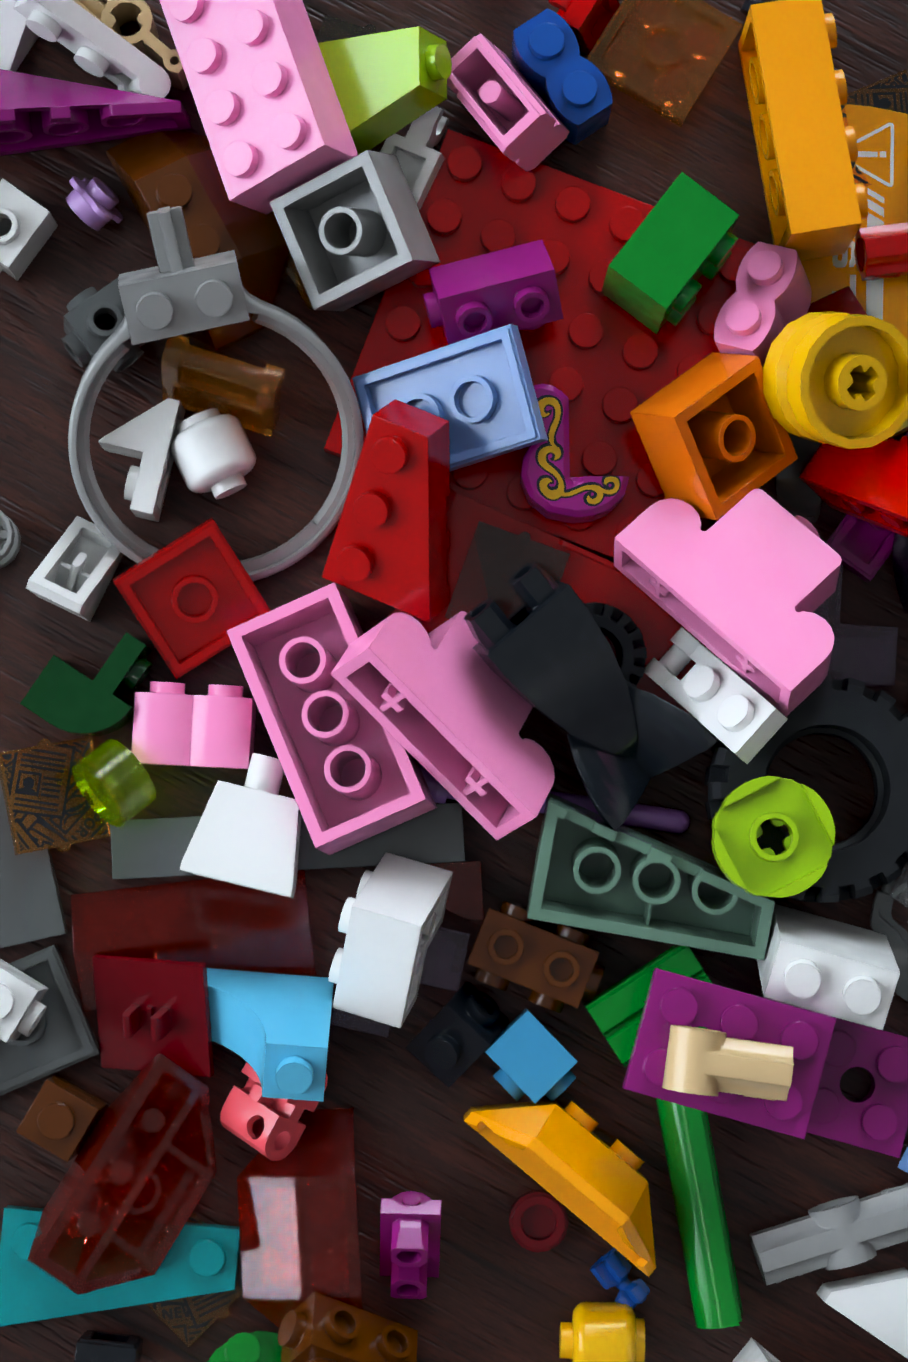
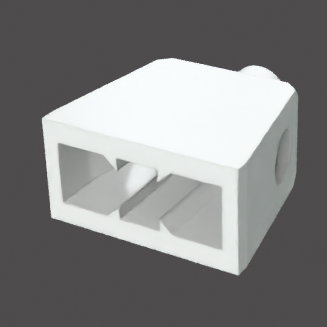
(249, 833)

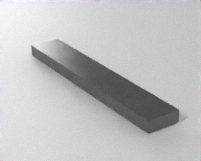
(158, 844)

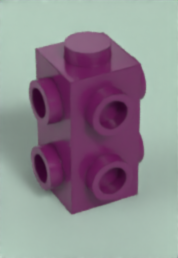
(494, 291)

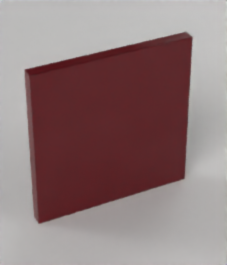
(153, 1010)

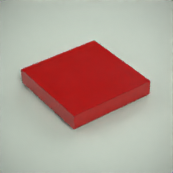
(191, 597)

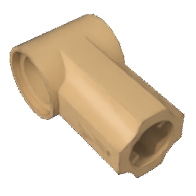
(711, 1063)

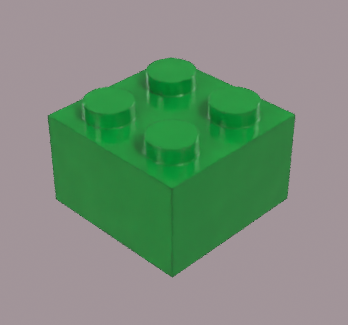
(668, 254)

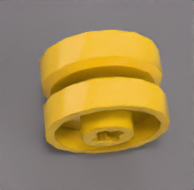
(838, 379)

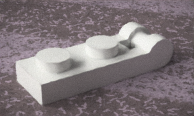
(95, 46)
(716, 696)

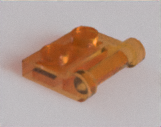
(221, 382)

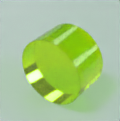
(114, 782)

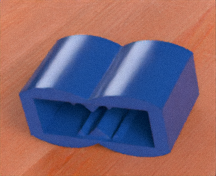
(568, 83)

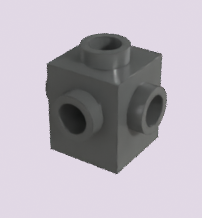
(87, 316)

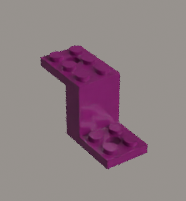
(821, 1055)

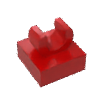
(586, 19)

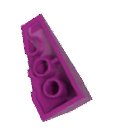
(61, 113)

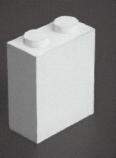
(828, 967)

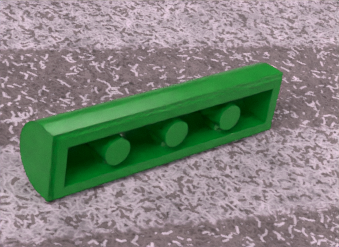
(700, 1216)

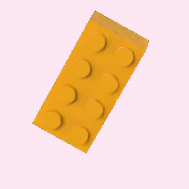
(801, 127)

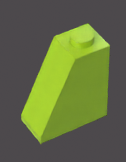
(387, 80)

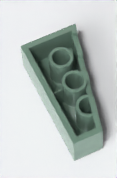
(639, 887)

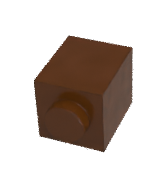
(61, 1117)

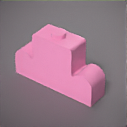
(741, 588)
(451, 716)

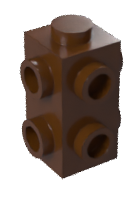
(552, 965)
(339, 1332)

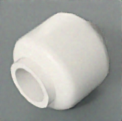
(213, 453)

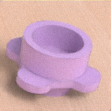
(93, 202)

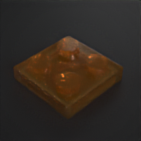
(664, 52)

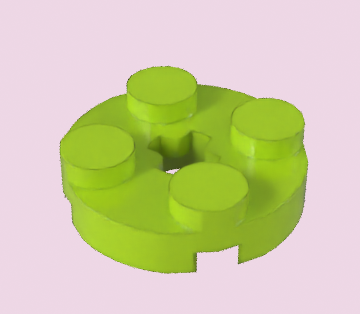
(806, 847)

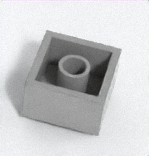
(354, 231)

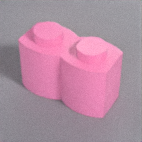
(768, 297)
(194, 729)

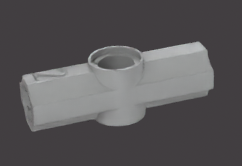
(832, 1235)

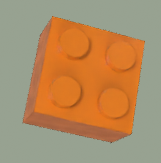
(713, 434)

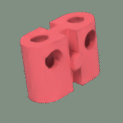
(264, 1122)

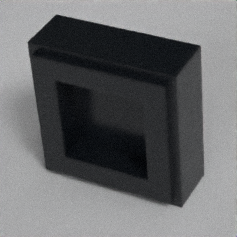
(108, 1347)

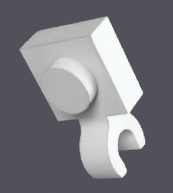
(415, 152)

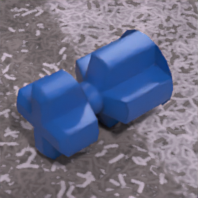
(612, 1271)

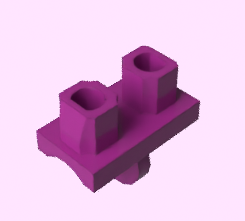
(410, 1242)

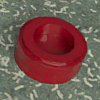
(538, 1221)

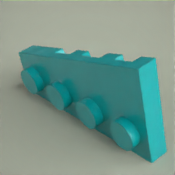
(197, 1264)

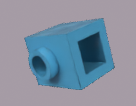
(531, 1060)

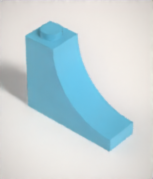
(276, 1027)

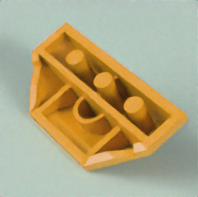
(577, 1169)

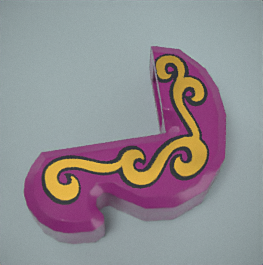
(547, 470)

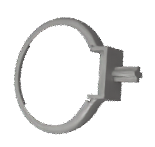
(186, 298)

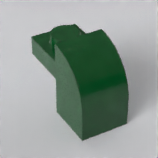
(87, 705)

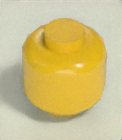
(602, 1334)

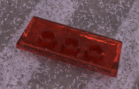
(194, 923)

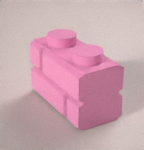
(505, 103)

